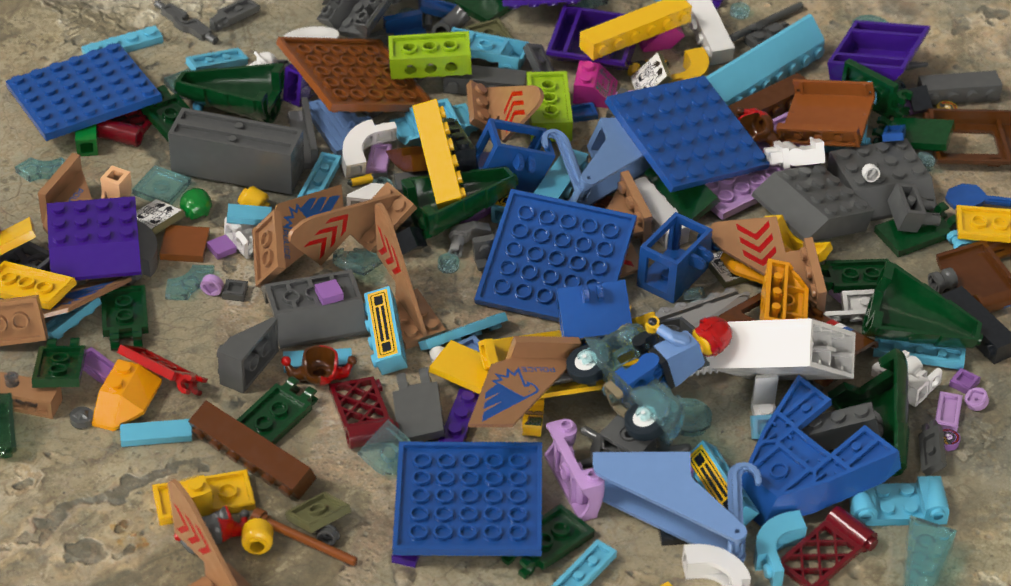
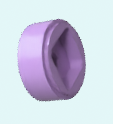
(211, 285)
(976, 399)

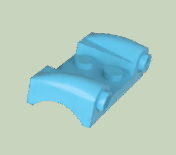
(496, 49)
(894, 503)

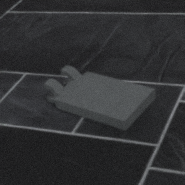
(419, 408)

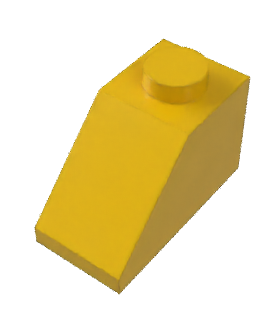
(199, 492)

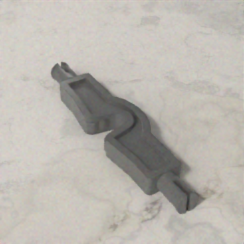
(179, 18)

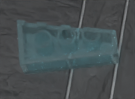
(926, 552)

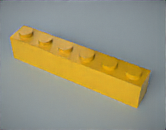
(634, 27)
(438, 153)

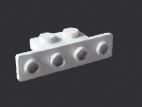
(853, 305)

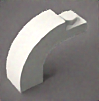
(359, 140)
(714, 564)

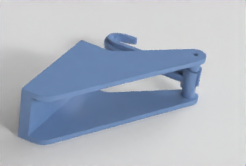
(610, 152)
(664, 494)

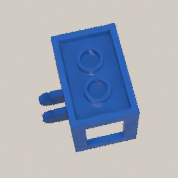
(527, 163)
(675, 268)
(593, 309)

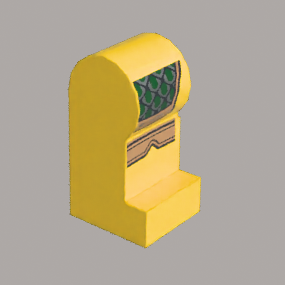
(533, 419)

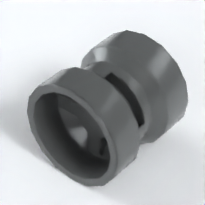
(944, 280)

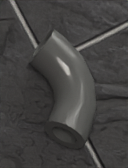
(455, 18)

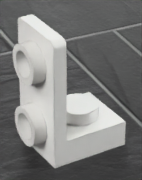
(764, 394)

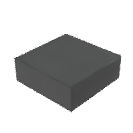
(235, 290)

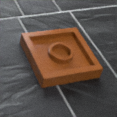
(184, 243)

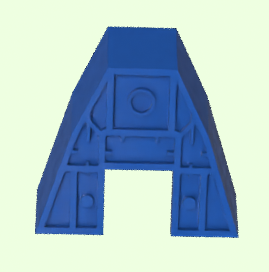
(801, 472)

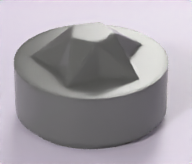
(81, 417)

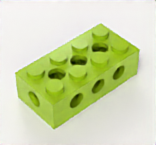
(414, 51)
(555, 88)

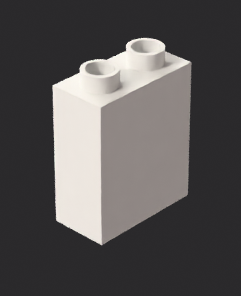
(787, 349)

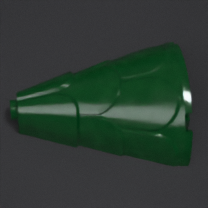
(239, 90)
(482, 189)
(916, 313)
(889, 398)

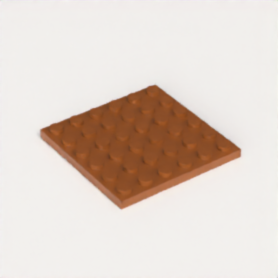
(351, 74)

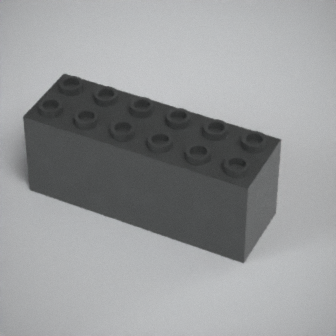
(236, 150)

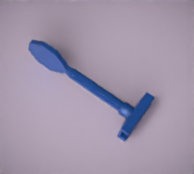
(973, 196)

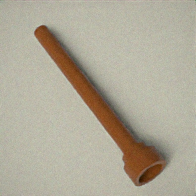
(304, 538)

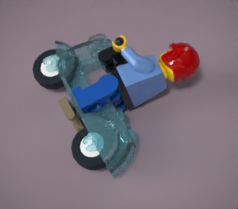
(648, 383)

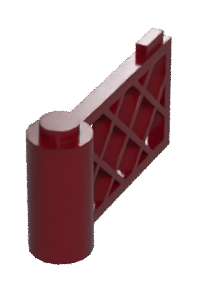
(124, 130)
(360, 432)
(849, 533)

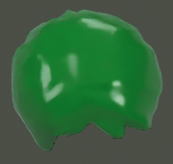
(195, 203)

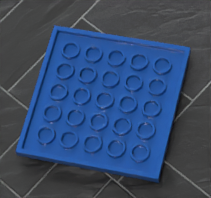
(83, 91)
(687, 133)
(551, 246)
(468, 499)

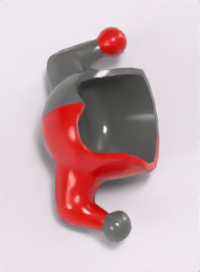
(221, 526)

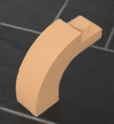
(116, 183)

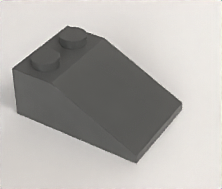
(247, 355)

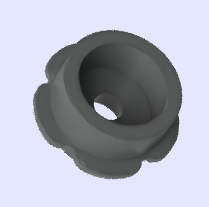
(328, 534)

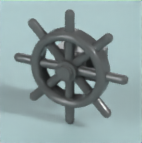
(616, 439)

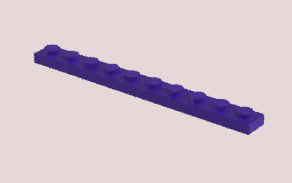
(456, 431)

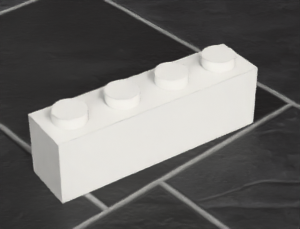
(710, 32)
(660, 210)

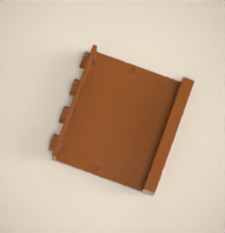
(828, 111)

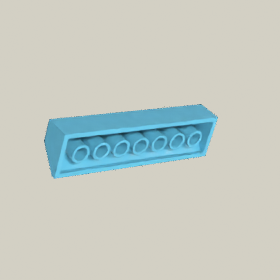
(770, 61)

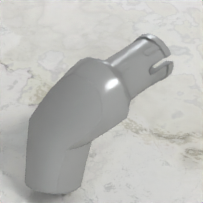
(465, 232)

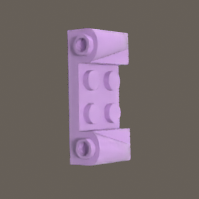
(581, 487)

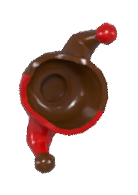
(758, 125)
(319, 366)

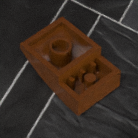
(408, 158)

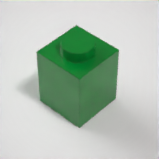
(87, 141)

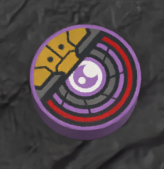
(951, 439)

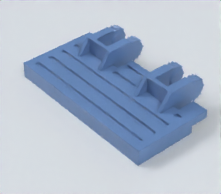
(333, 125)

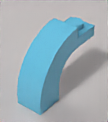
(777, 533)

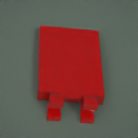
(164, 368)

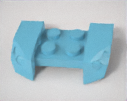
(407, 127)

